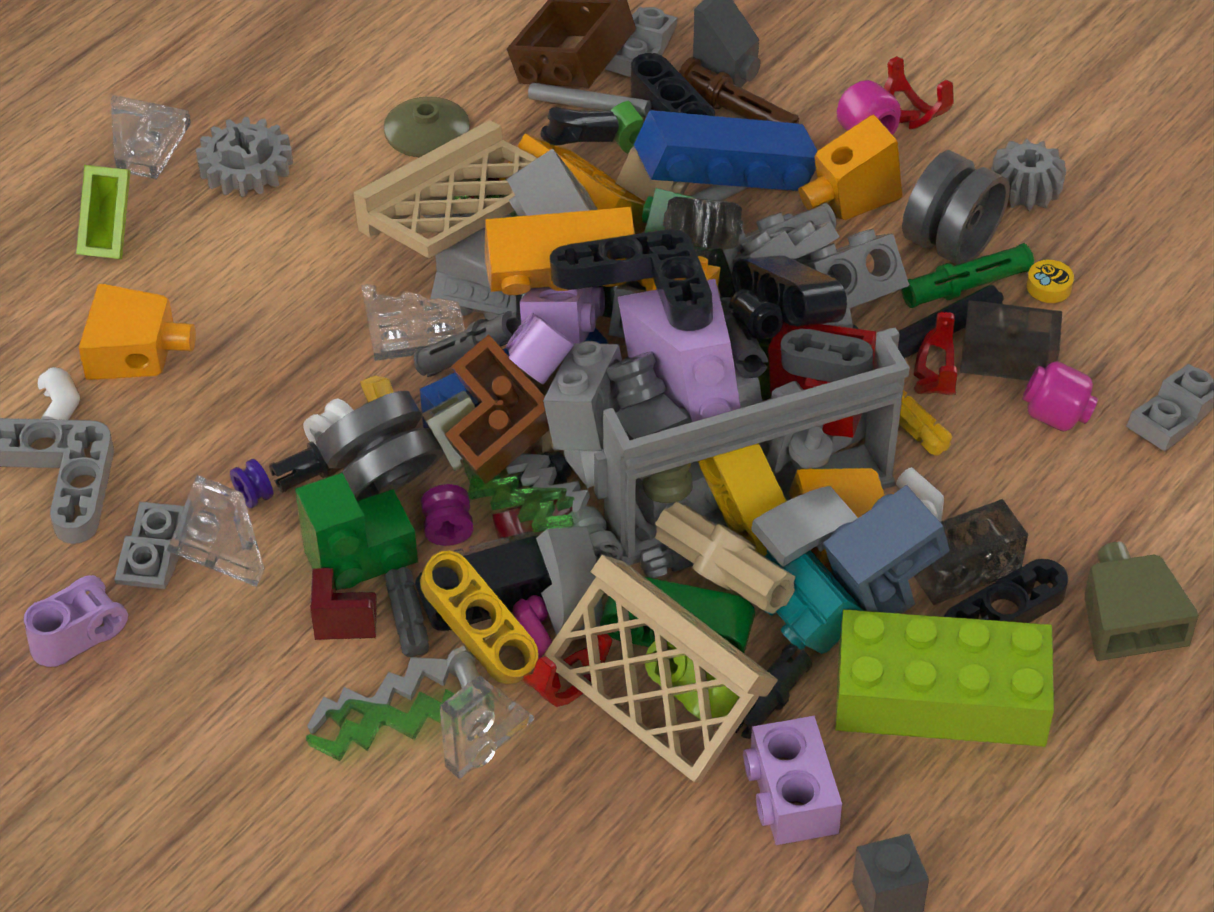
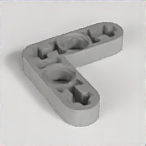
(69, 456)

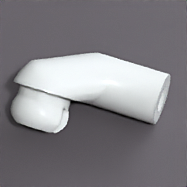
(62, 393)
(923, 490)

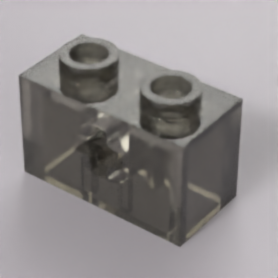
(1009, 340)

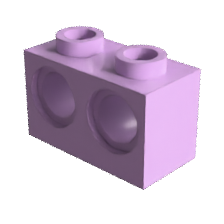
(568, 311)
(801, 779)

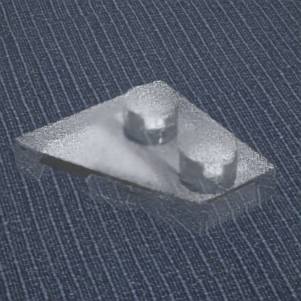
(145, 134)
(408, 323)
(218, 532)
(477, 724)

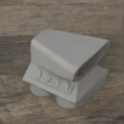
(464, 279)

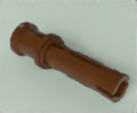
(721, 92)

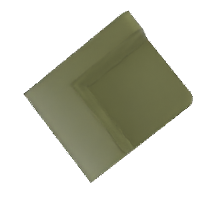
(443, 418)

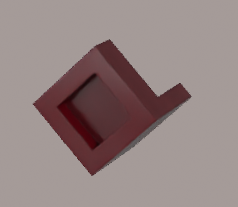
(340, 614)

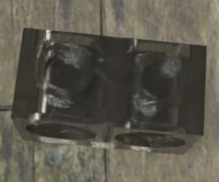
(982, 548)

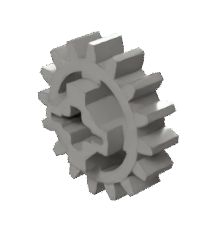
(244, 156)

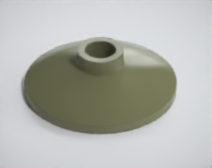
(424, 125)

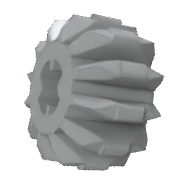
(1033, 173)

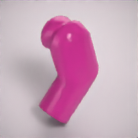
(530, 615)

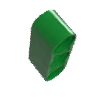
(722, 612)

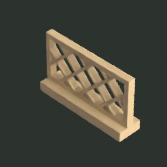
(440, 174)
(690, 637)

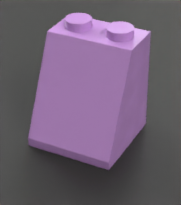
(692, 363)

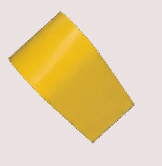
(742, 488)
(475, 592)

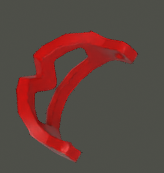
(898, 83)
(941, 337)
(546, 679)

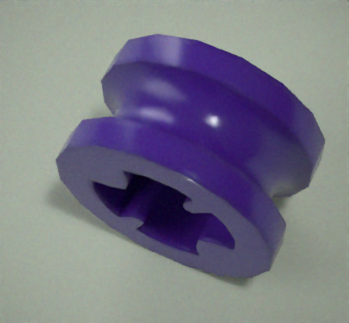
(252, 482)

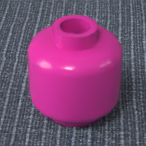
(865, 100)
(1060, 396)

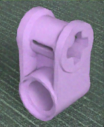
(538, 348)
(71, 621)

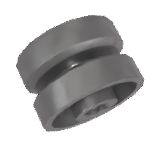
(955, 207)
(380, 445)

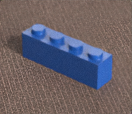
(726, 151)

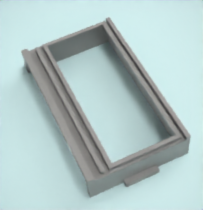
(872, 391)

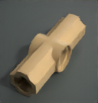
(725, 557)

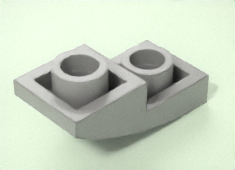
(651, 36)
(793, 245)
(1177, 409)
(801, 524)
(144, 553)
(569, 562)

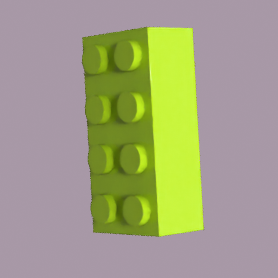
(945, 678)

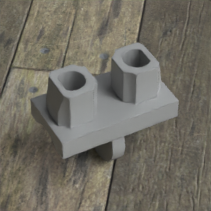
(807, 447)

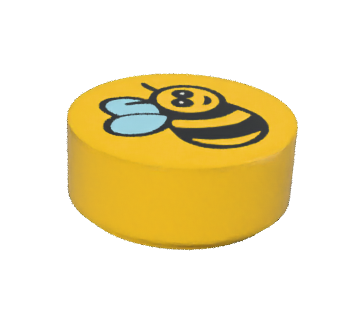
(1050, 281)

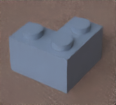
(885, 550)

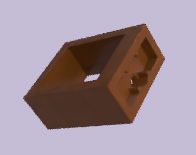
(536, 49)

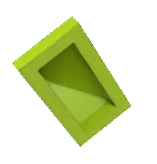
(103, 212)

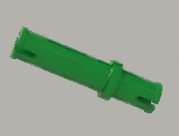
(966, 275)

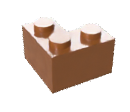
(508, 412)

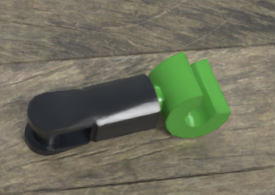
(574, 126)

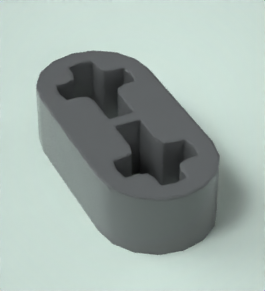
(825, 355)

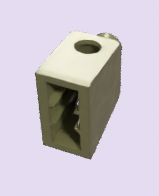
(1136, 605)

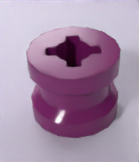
(447, 515)

